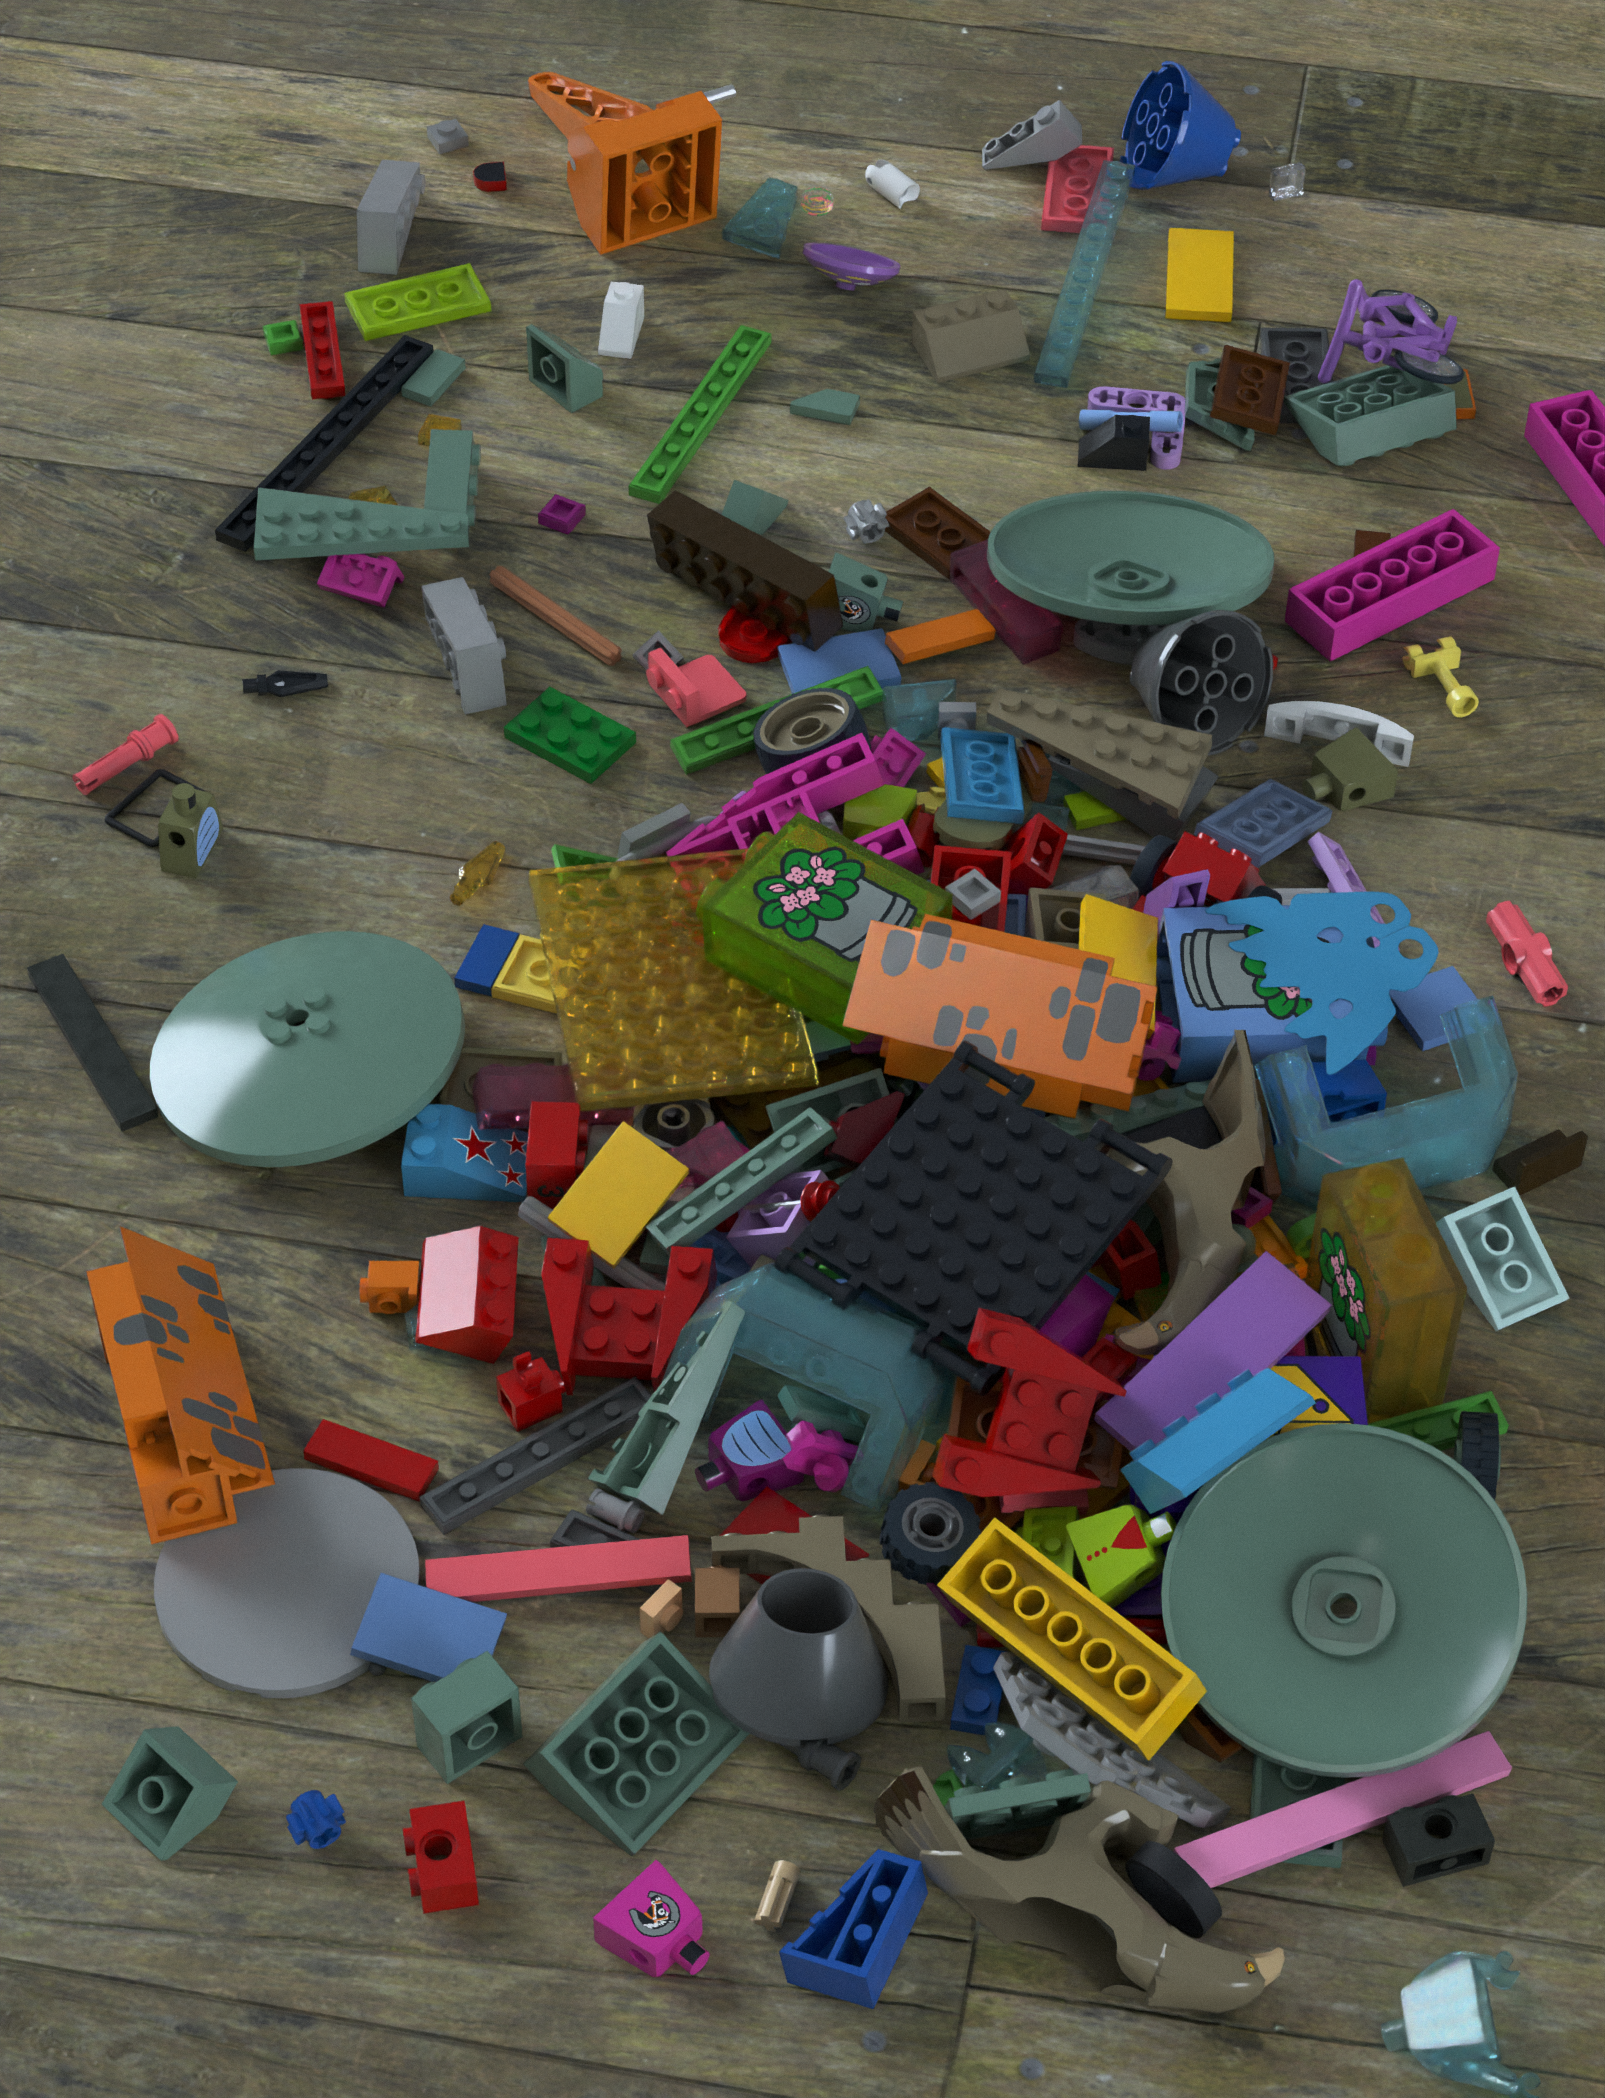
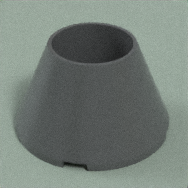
(800, 1662)

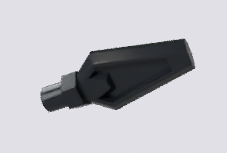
(285, 683)

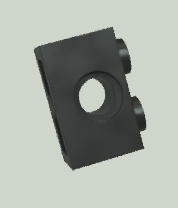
(1422, 1857)

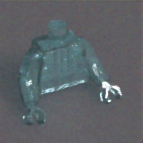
(1452, 2022)

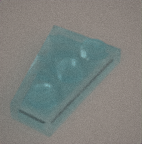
(764, 218)

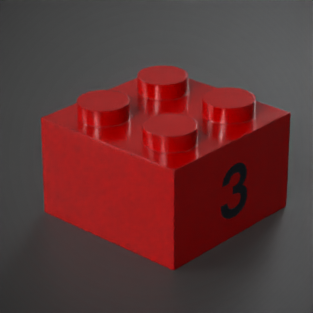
(554, 1150)

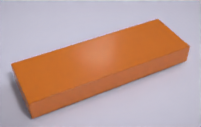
(940, 636)

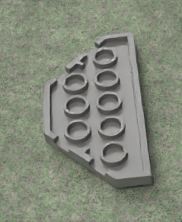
(1089, 1747)

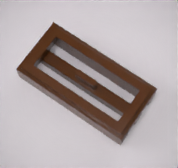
(1031, 766)

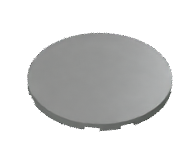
(284, 1587)

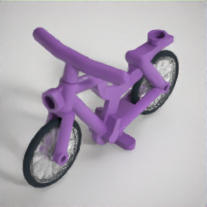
(1418, 353)

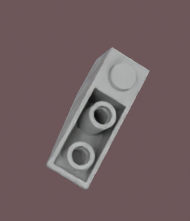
(1039, 139)

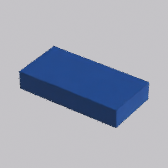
(485, 959)

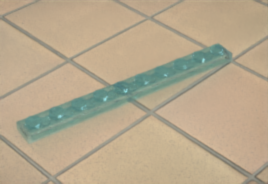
(1084, 274)

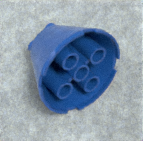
(1176, 130)

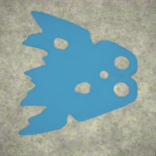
(1333, 970)

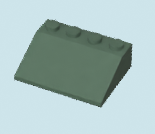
(1372, 413)
(637, 1745)

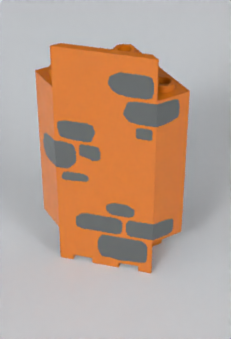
(1011, 996)
(178, 1387)

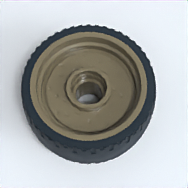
(805, 726)

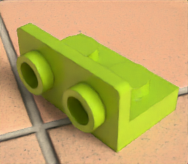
(1048, 1534)

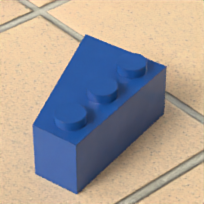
(1348, 1092)
(861, 1933)

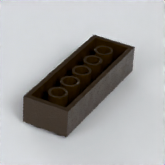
(745, 570)

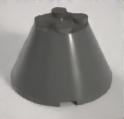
(1205, 675)

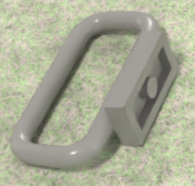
(658, 833)

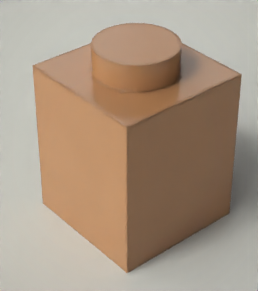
(716, 1600)

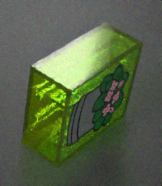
(802, 916)

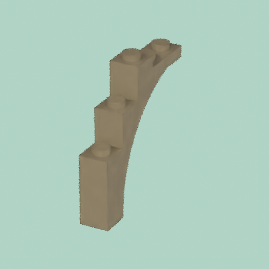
(904, 1634)

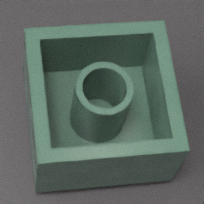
(467, 1716)

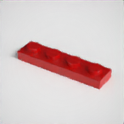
(322, 350)

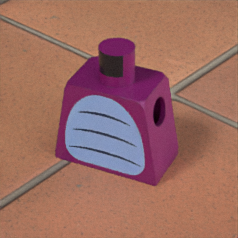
(748, 1455)

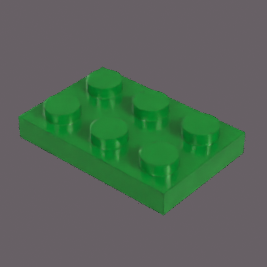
(570, 735)

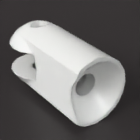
(891, 183)

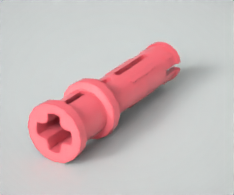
(139, 746)

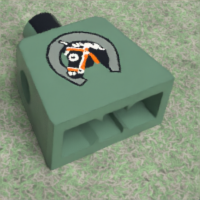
(862, 594)

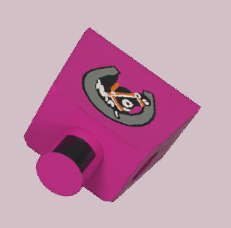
(653, 1925)

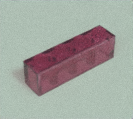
(1021, 625)
(505, 1096)

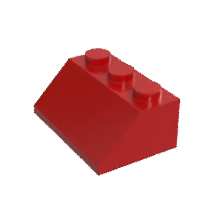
(468, 1292)

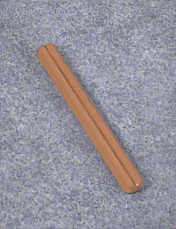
(556, 615)

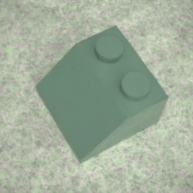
(562, 370)
(168, 1790)

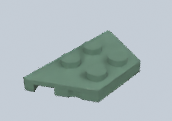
(1199, 394)

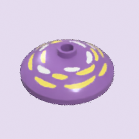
(850, 265)

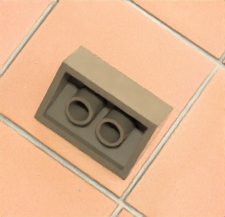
(969, 335)

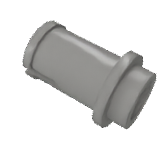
(616, 1511)

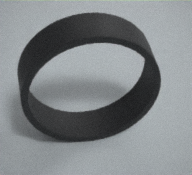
(1173, 1889)

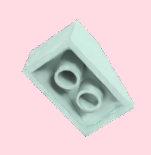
(1502, 1259)

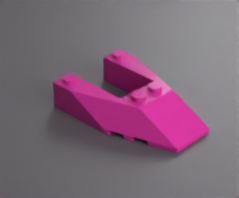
(807, 788)

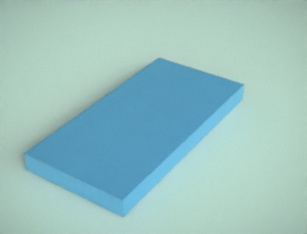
(981, 775)

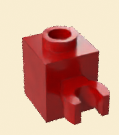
(530, 1391)

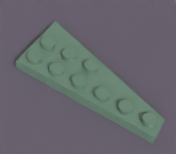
(328, 526)

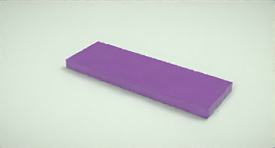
(1240, 1330)

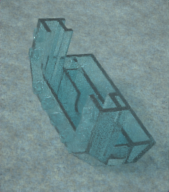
(1437, 1136)
(847, 1354)

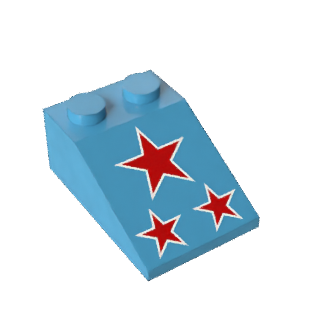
(456, 1160)

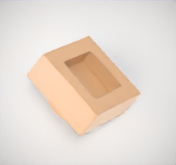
(661, 1610)

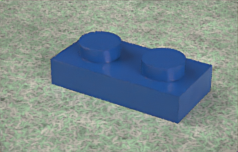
(977, 1691)

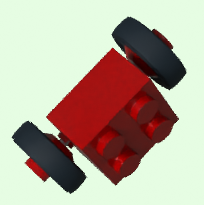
(1230, 873)

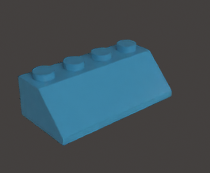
(1214, 1437)

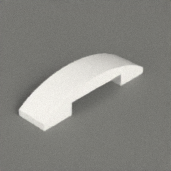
(1330, 721)

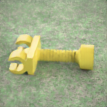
(1460, 699)

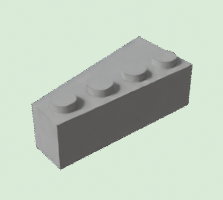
(387, 215)
(466, 643)

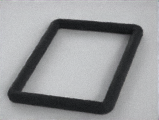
(133, 795)

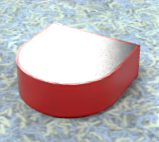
(490, 177)

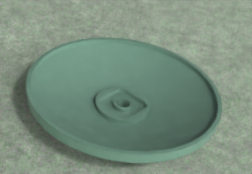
(1129, 557)
(277, 1094)
(1361, 1521)

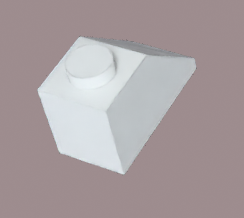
(621, 319)

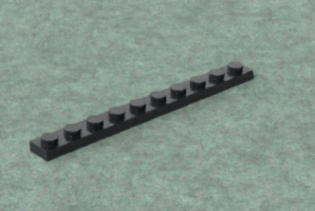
(330, 436)

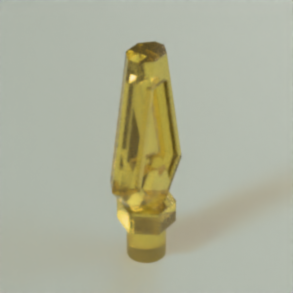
(477, 872)

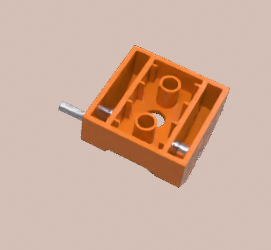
(675, 141)

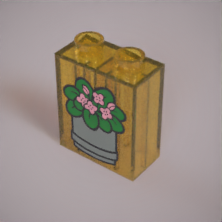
(1388, 1286)

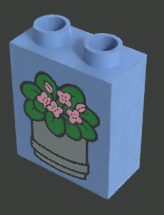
(1218, 990)

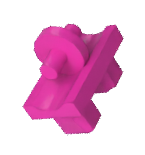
(1160, 1048)
(820, 1455)

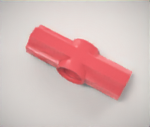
(1527, 953)

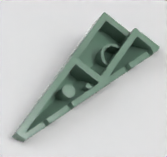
(657, 1447)

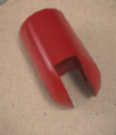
(922, 833)

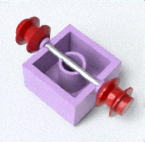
(778, 1215)

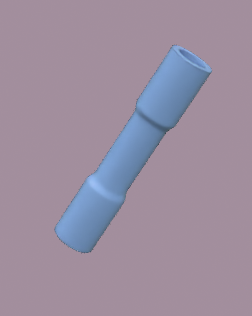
(1159, 420)

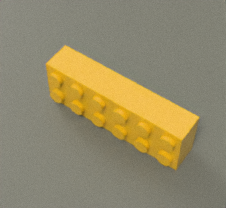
(1072, 1638)

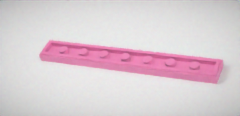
(1343, 1811)

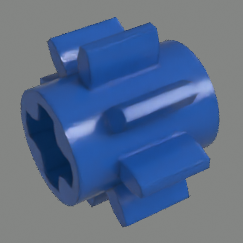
(315, 1819)

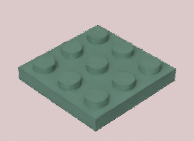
(1017, 1804)

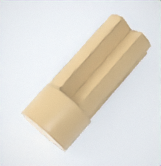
(777, 1895)

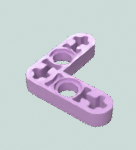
(1108, 399)

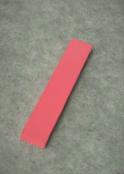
(562, 1569)

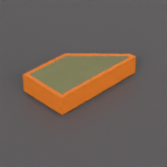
(1464, 398)

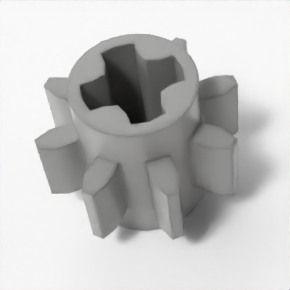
(866, 521)

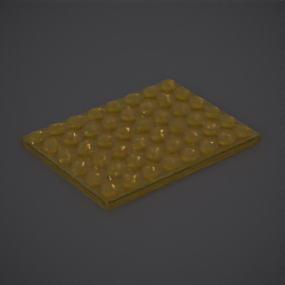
(640, 1000)

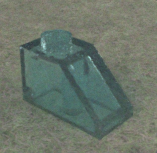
(915, 707)

